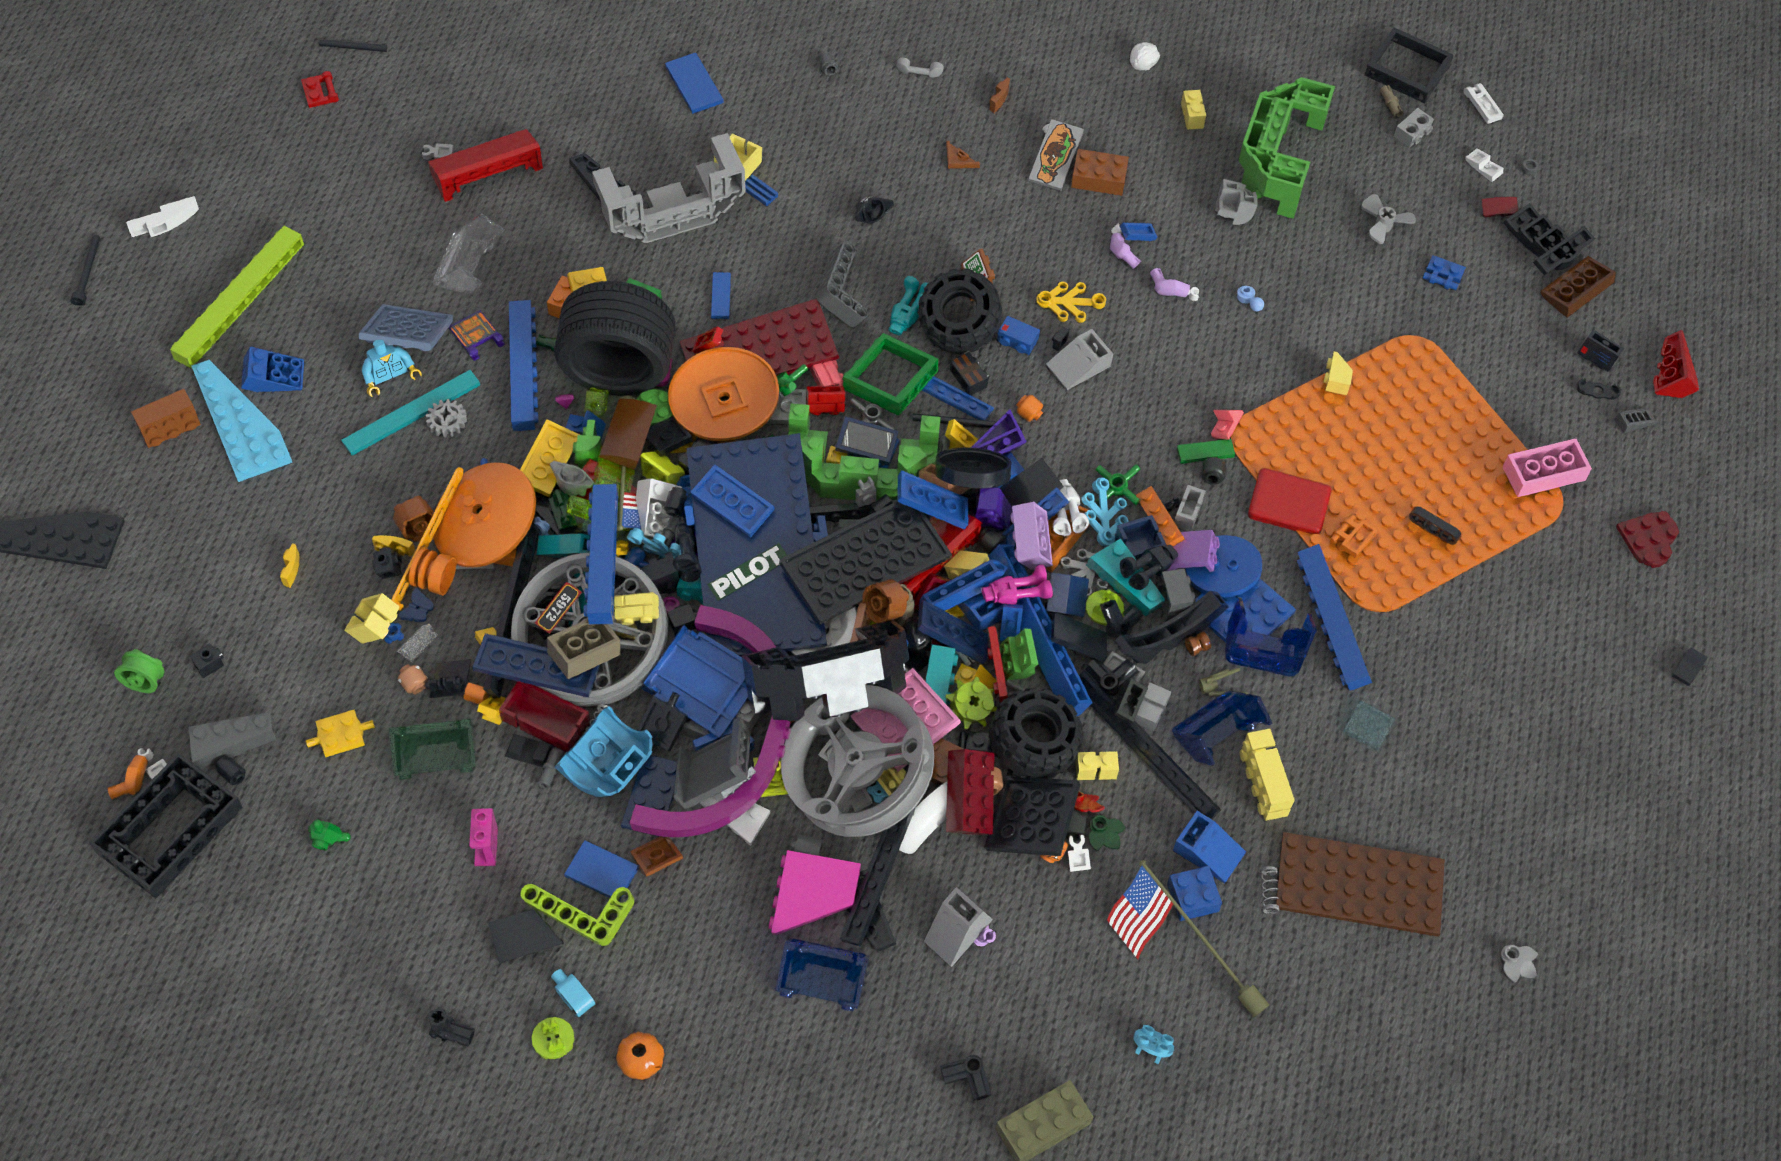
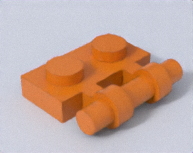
(1358, 538)

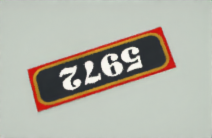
(558, 607)

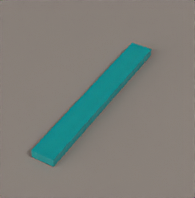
(409, 413)

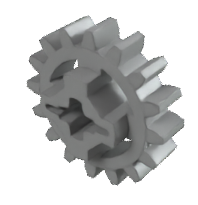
(446, 418)

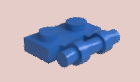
(1444, 269)

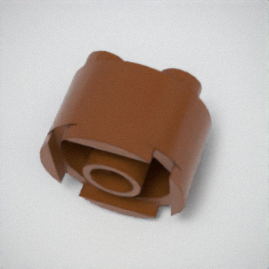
(413, 518)
(885, 601)

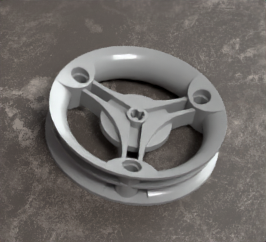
(857, 763)

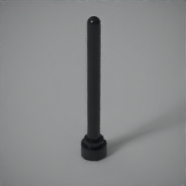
(79, 296)

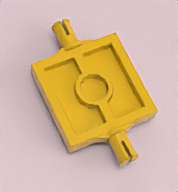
(340, 733)

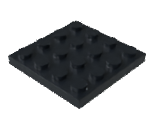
(1033, 816)

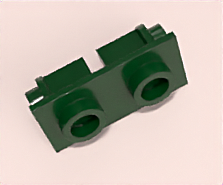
(559, 507)

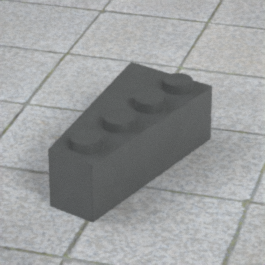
(229, 738)

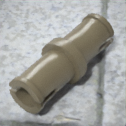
(1391, 101)

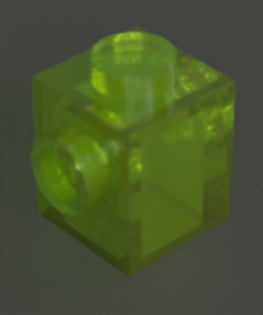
(596, 401)

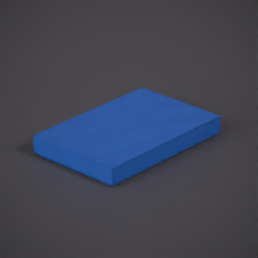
(600, 869)

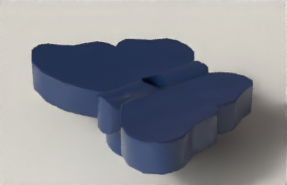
(419, 601)

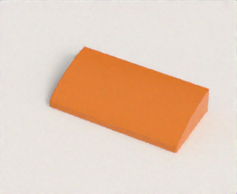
(1062, 544)

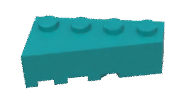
(1107, 566)

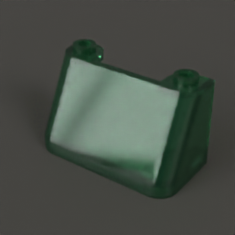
(433, 748)

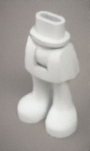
(1079, 520)

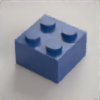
(1195, 892)

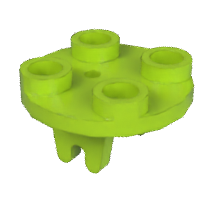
(1096, 599)
(550, 1029)

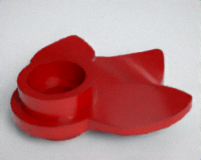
(1087, 803)

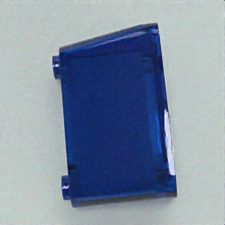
(822, 973)

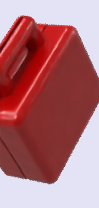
(1289, 501)

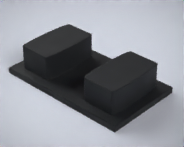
(529, 750)

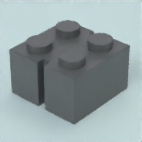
(1176, 590)

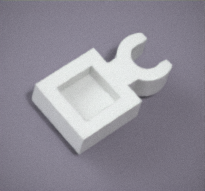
(1078, 857)

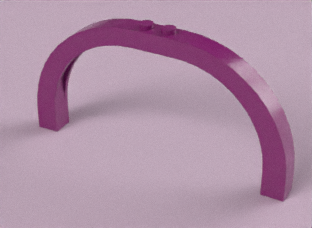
(732, 807)

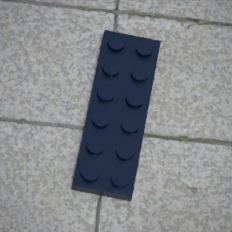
(529, 665)

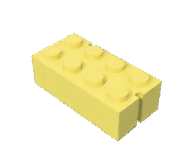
(1267, 775)

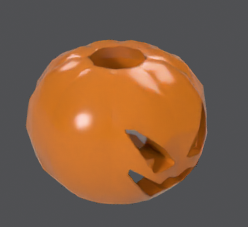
(643, 1066)

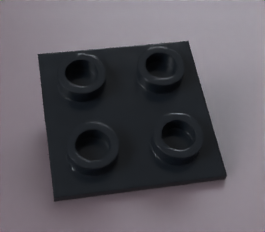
(449, 679)

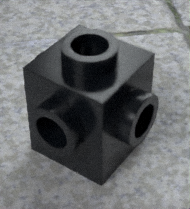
(387, 563)

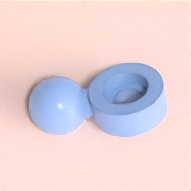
(1247, 295)

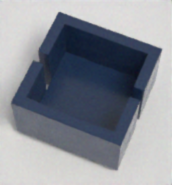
(1140, 535)

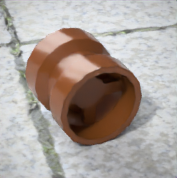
(1198, 643)

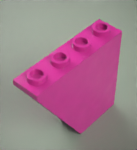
(812, 890)

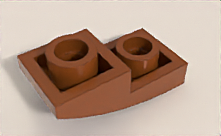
(999, 98)

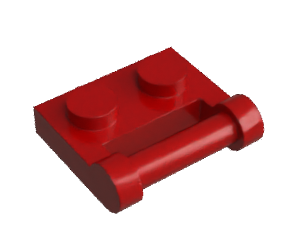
(314, 91)

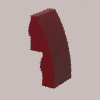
(1499, 206)

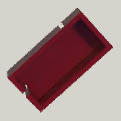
(544, 715)
(970, 792)

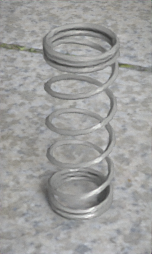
(1274, 906)

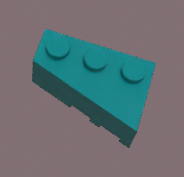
(940, 670)

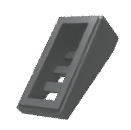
(1622, 420)

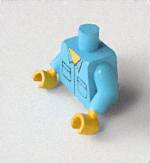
(385, 363)

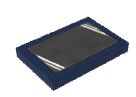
(866, 440)

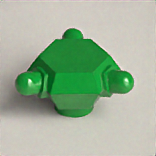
(326, 834)

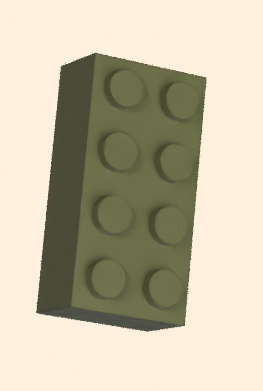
(1044, 1122)

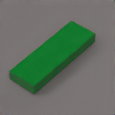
(1201, 451)

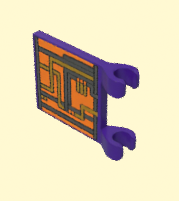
(474, 331)

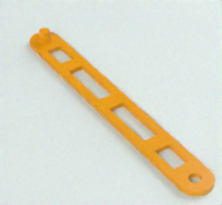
(426, 539)

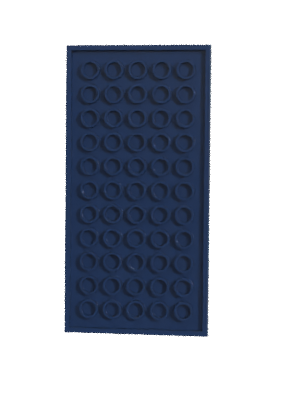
(776, 473)

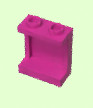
(483, 836)

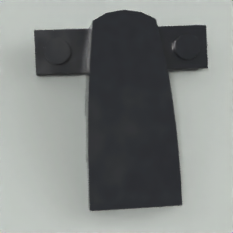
(1546, 240)

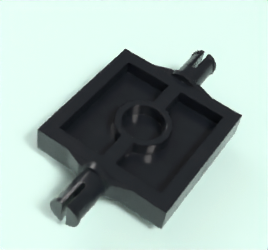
(663, 721)

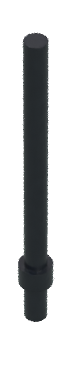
(963, 421)

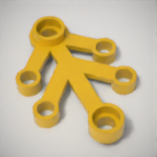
(1069, 301)

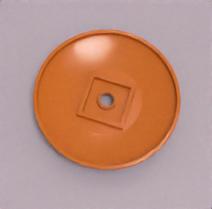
(717, 373)
(500, 526)

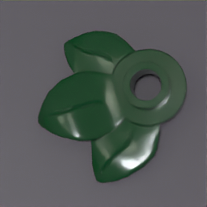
(1107, 834)

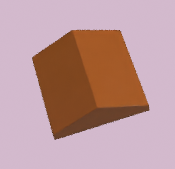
(656, 855)

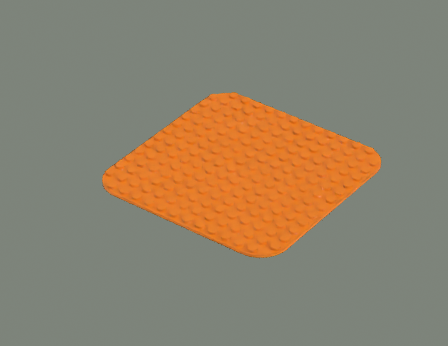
(1398, 442)

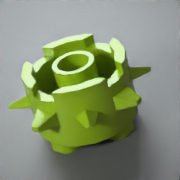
(979, 695)

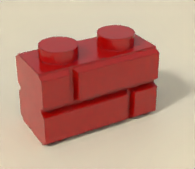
(825, 399)

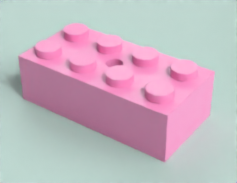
(1546, 467)

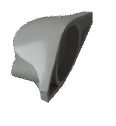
(571, 478)

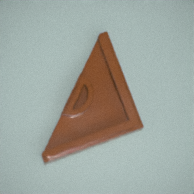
(959, 159)

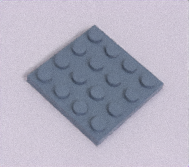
(406, 327)

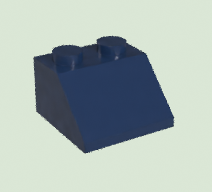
(1068, 594)

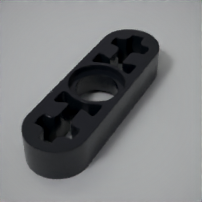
(1443, 530)

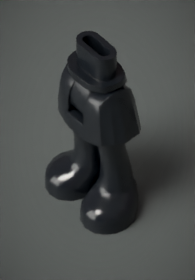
(1156, 558)
(687, 561)

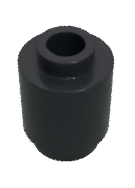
(675, 502)
(230, 770)

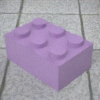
(1031, 535)

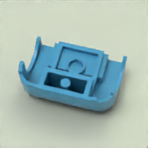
(606, 756)

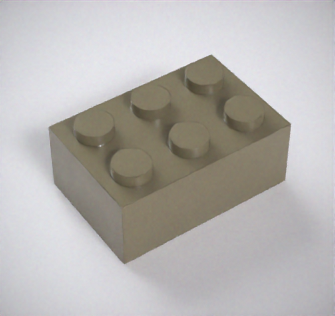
(582, 647)

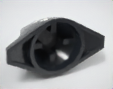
(872, 209)

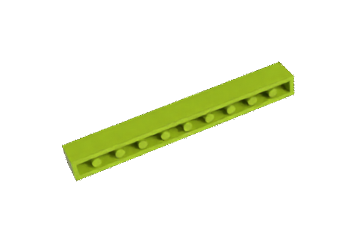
(237, 297)

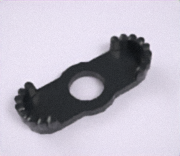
(1609, 392)

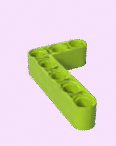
(578, 916)

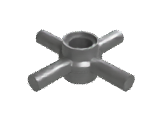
(871, 409)

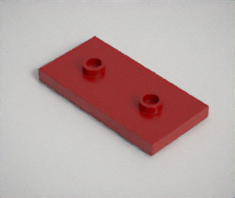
(994, 653)

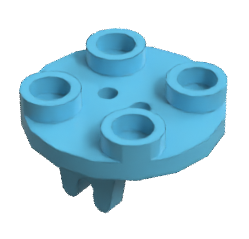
(1153, 1042)

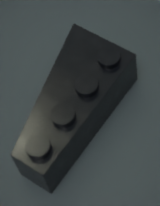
(661, 574)

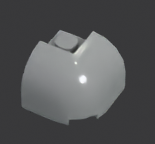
(1236, 202)

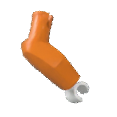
(134, 775)

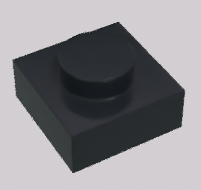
(1060, 338)

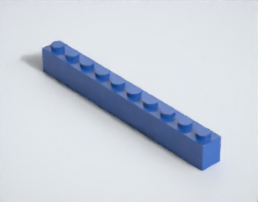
(1050, 656)

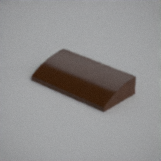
(1578, 286)
(628, 432)

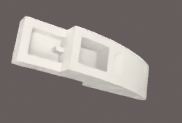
(170, 217)

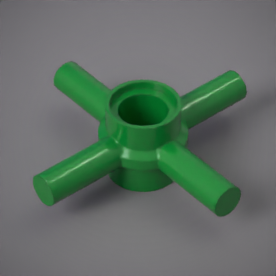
(786, 381)
(1121, 479)

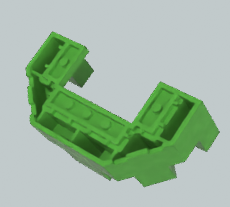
(1265, 169)
(842, 479)

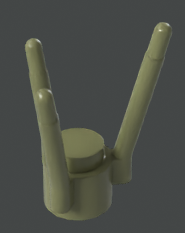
(1210, 683)

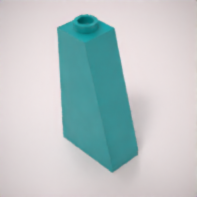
(562, 545)

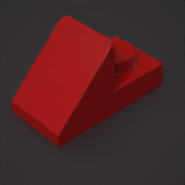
(708, 340)

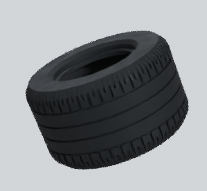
(615, 337)

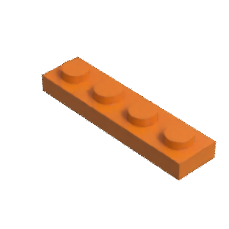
(1153, 506)

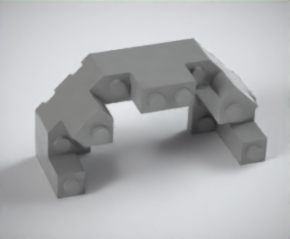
(669, 207)

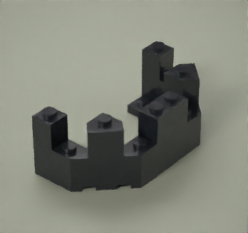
(836, 673)

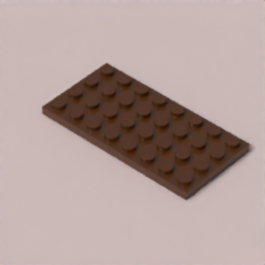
(1360, 884)

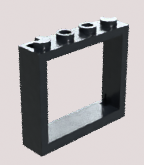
(1400, 82)

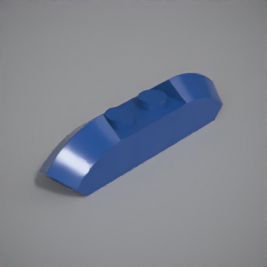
(965, 585)

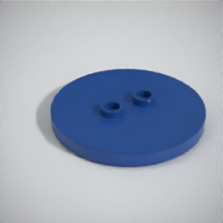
(1236, 568)

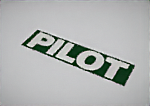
(747, 572)

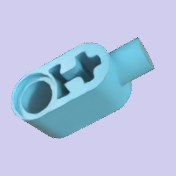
(572, 992)

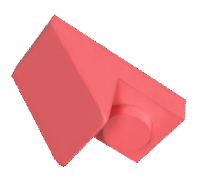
(1226, 423)

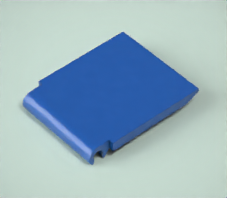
(705, 678)

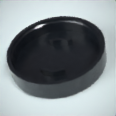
(973, 467)

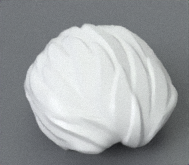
(1144, 56)

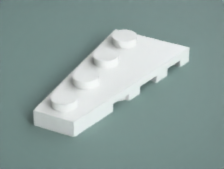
(746, 825)

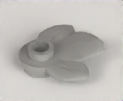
(1521, 963)

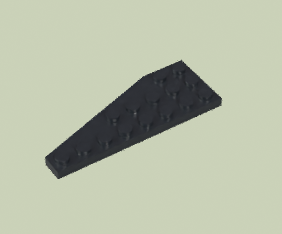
(65, 538)

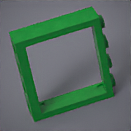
(911, 390)

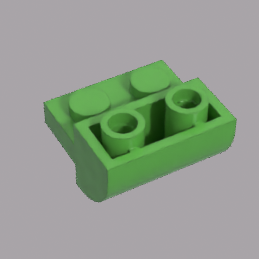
(587, 445)
(1018, 655)

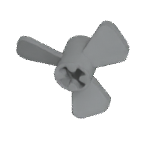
(1385, 218)

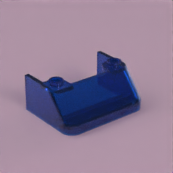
(1267, 652)
(1218, 721)

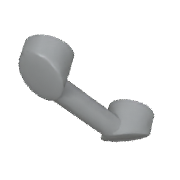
(935, 70)

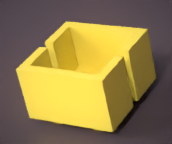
(753, 157)
(377, 614)

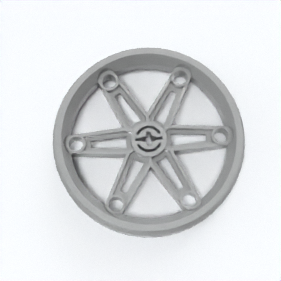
(634, 576)

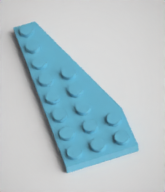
(246, 433)

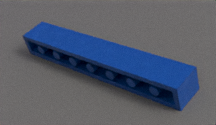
(522, 365)
(602, 554)
(1334, 617)

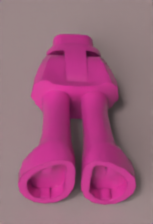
(1005, 589)

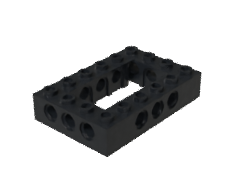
(178, 775)

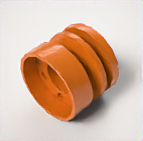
(432, 571)

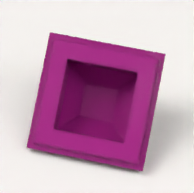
(564, 400)

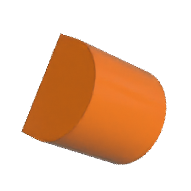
(475, 693)

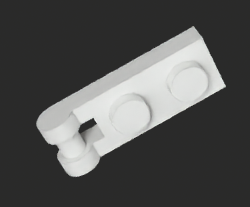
(1483, 103)

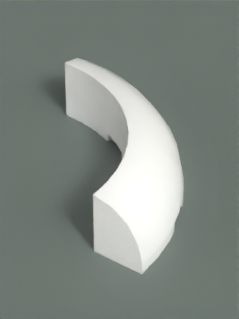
(926, 819)

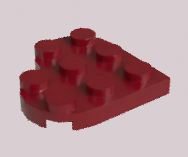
(1650, 537)

